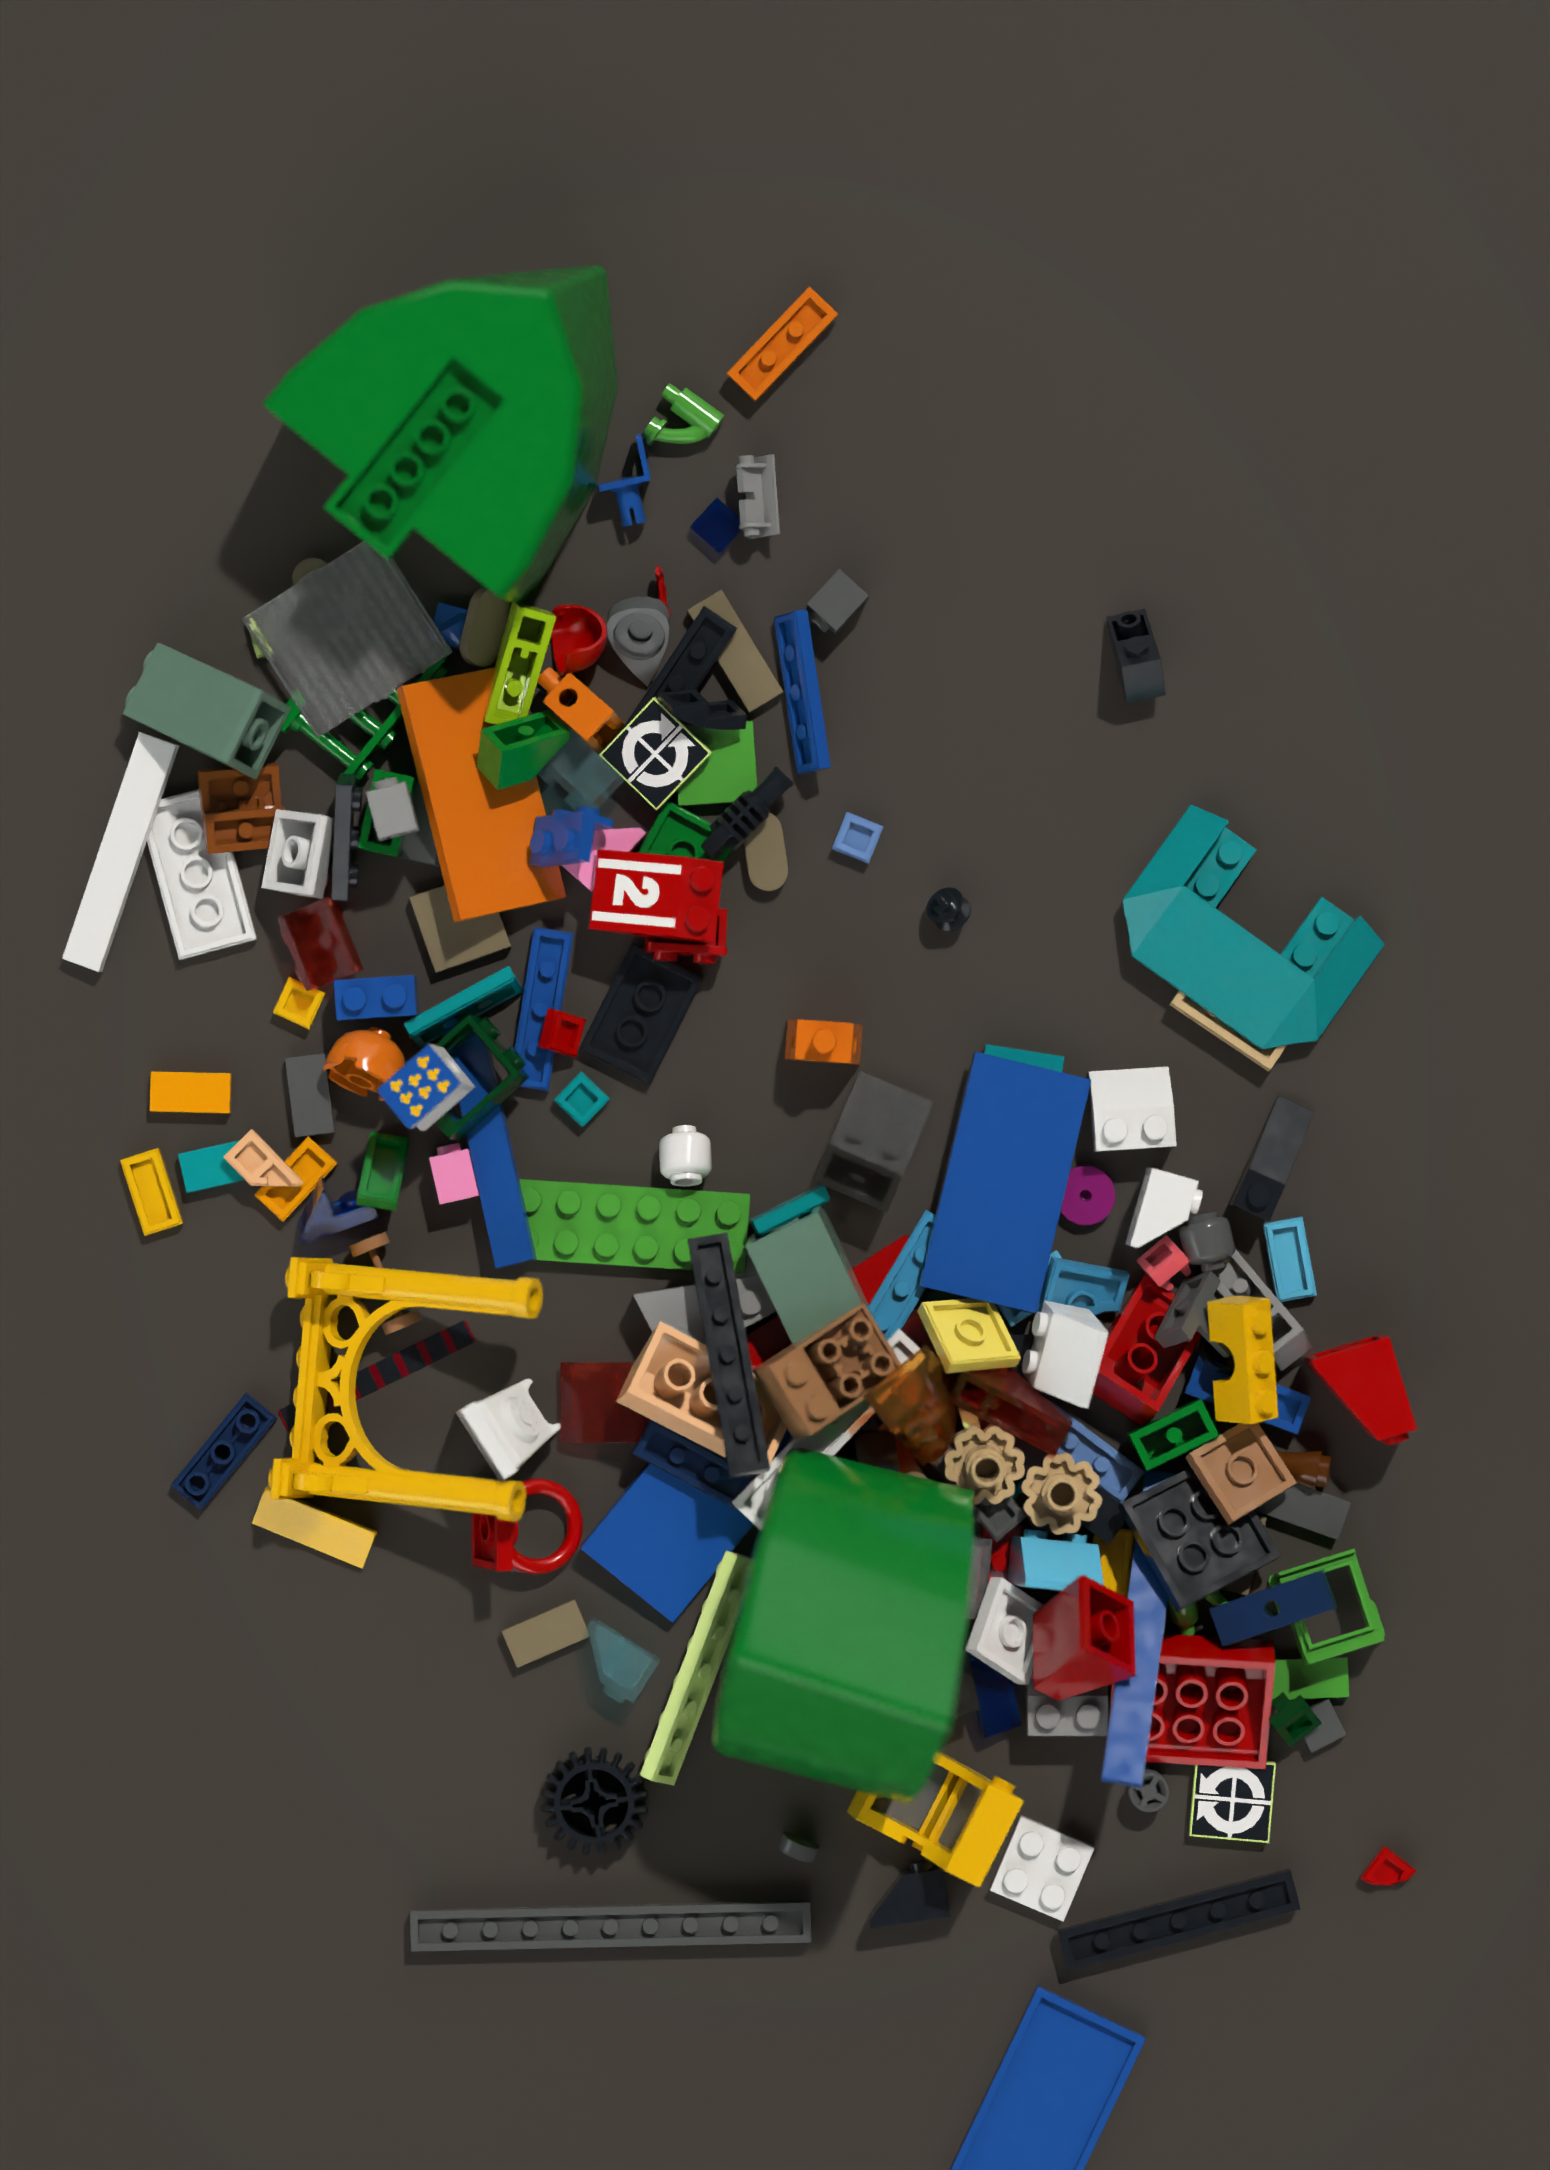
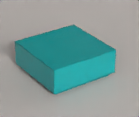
(581, 1099)

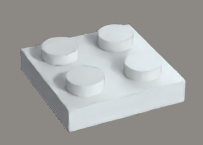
(1005, 1631)
(1041, 1868)

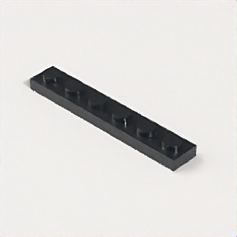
(728, 1355)
(1179, 1919)

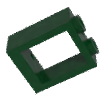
(510, 1059)

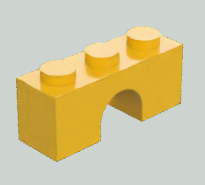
(1246, 1329)

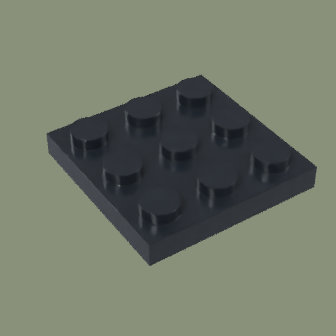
(1191, 1541)

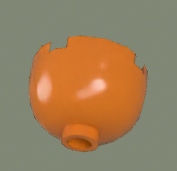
(364, 1060)

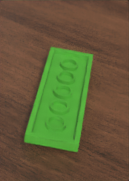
(630, 1223)

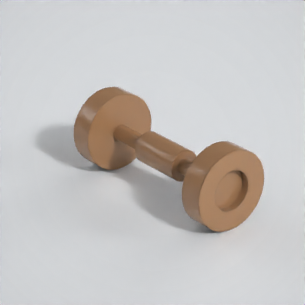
(369, 1245)

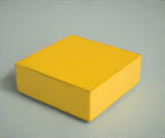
(299, 1004)

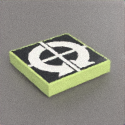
(655, 753)
(1232, 1802)

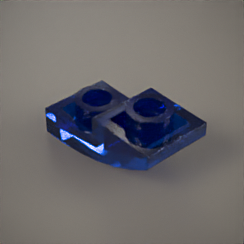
(996, 1699)

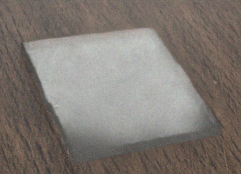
(346, 636)

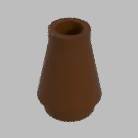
(1308, 1467)

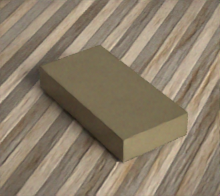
(546, 1633)

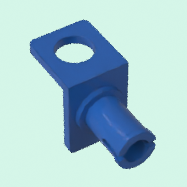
(628, 491)

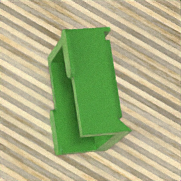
(1348, 1642)

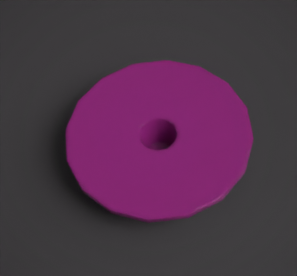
(1088, 1196)

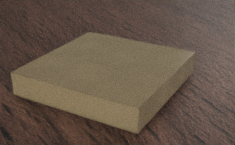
(457, 942)

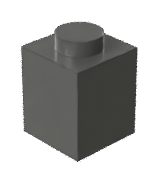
(836, 602)

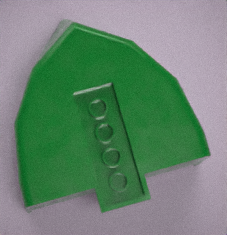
(466, 417)
(850, 1627)

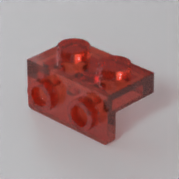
(320, 944)

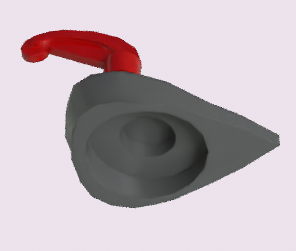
(641, 630)

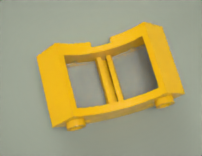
(953, 1809)

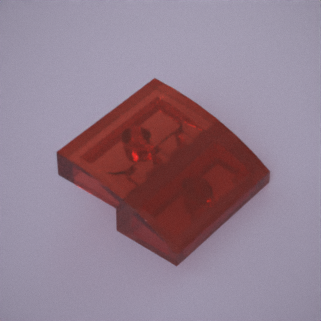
(591, 1407)

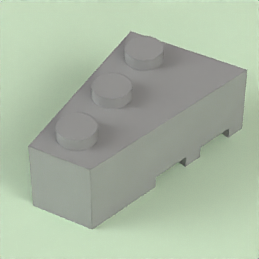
(680, 1306)

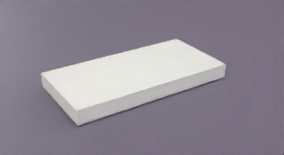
(198, 888)

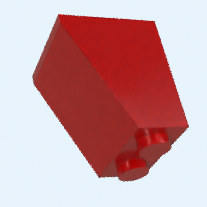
(1368, 1386)
(1083, 1640)

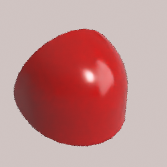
(577, 638)

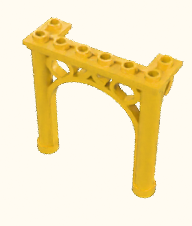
(304, 1474)

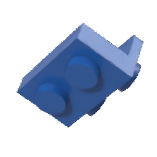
(565, 836)

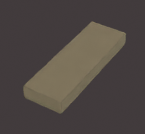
(741, 658)

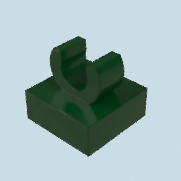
(1293, 1718)

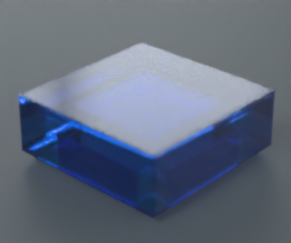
(717, 526)

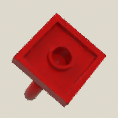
(495, 1538)

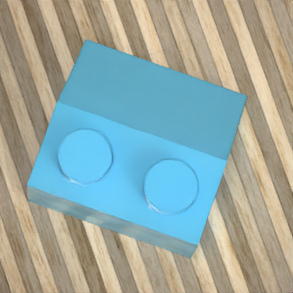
(1052, 1563)

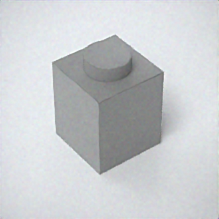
(392, 809)

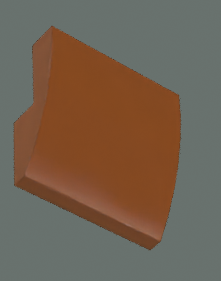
(238, 808)

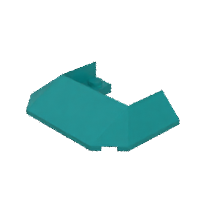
(1222, 965)

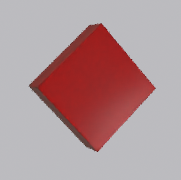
(562, 1033)

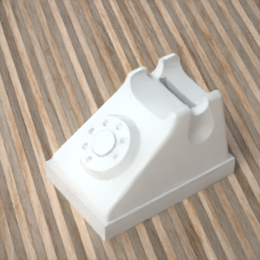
(507, 1428)

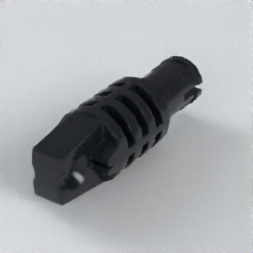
(745, 814)

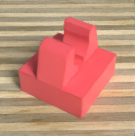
(1163, 1262)

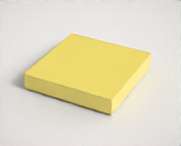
(968, 1335)

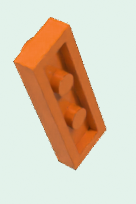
(782, 344)

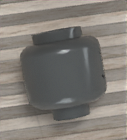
(1207, 1240)

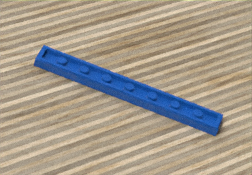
(1135, 1696)

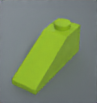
(519, 663)

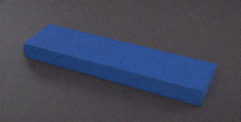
(802, 692)
(542, 990)

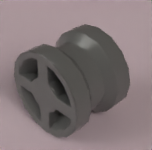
(1151, 1799)

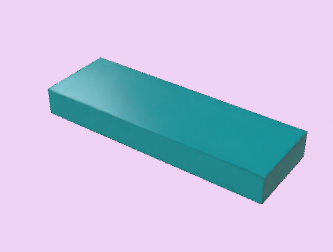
(471, 1001)

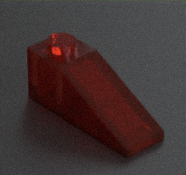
(1012, 1405)

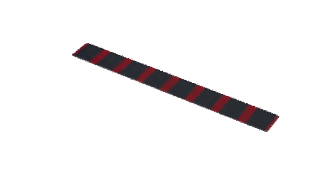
(399, 1365)

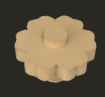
(985, 1463)
(1061, 1493)

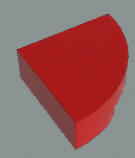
(1387, 1869)

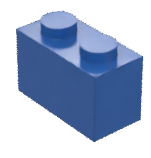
(376, 998)

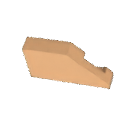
(260, 1163)

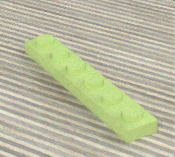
(697, 1671)

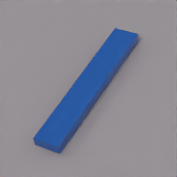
(495, 1163)

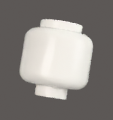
(685, 1156)

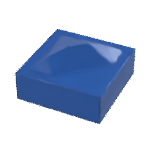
(450, 623)

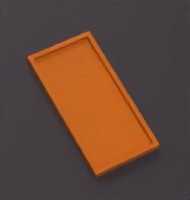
(476, 829)

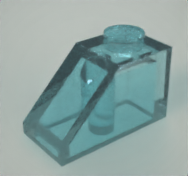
(620, 1662)

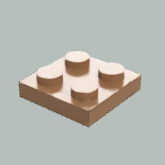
(1240, 1470)

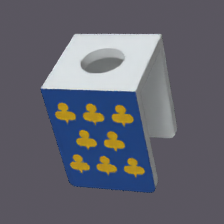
(426, 1088)

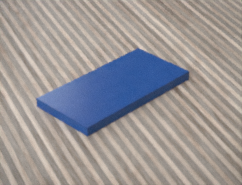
(1005, 1182)
(666, 1538)
(1050, 2089)

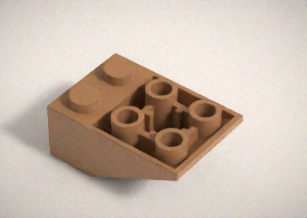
(827, 1371)

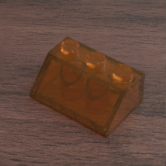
(917, 1405)

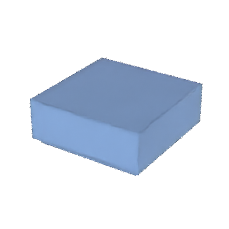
(857, 837)

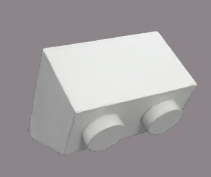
(299, 853)
(1132, 1109)
(1162, 1205)
(1065, 1352)

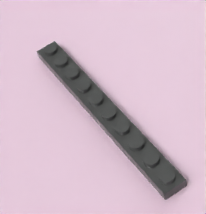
(610, 1925)

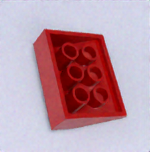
(1223, 1711)

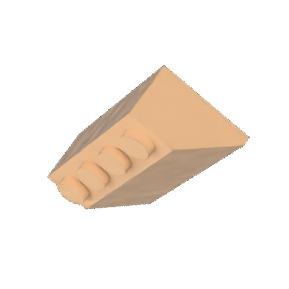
(676, 1390)

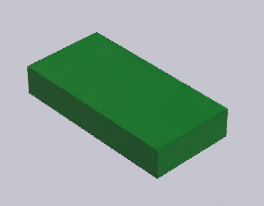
(383, 1171)

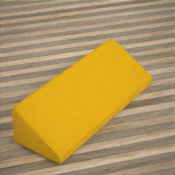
(315, 1528)

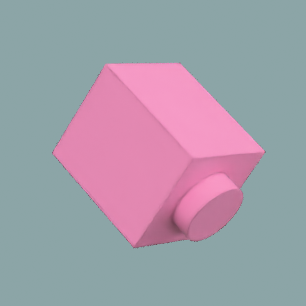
(453, 1174)

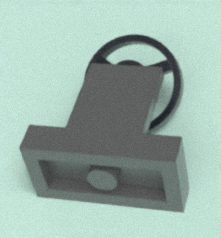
(1190, 1313)

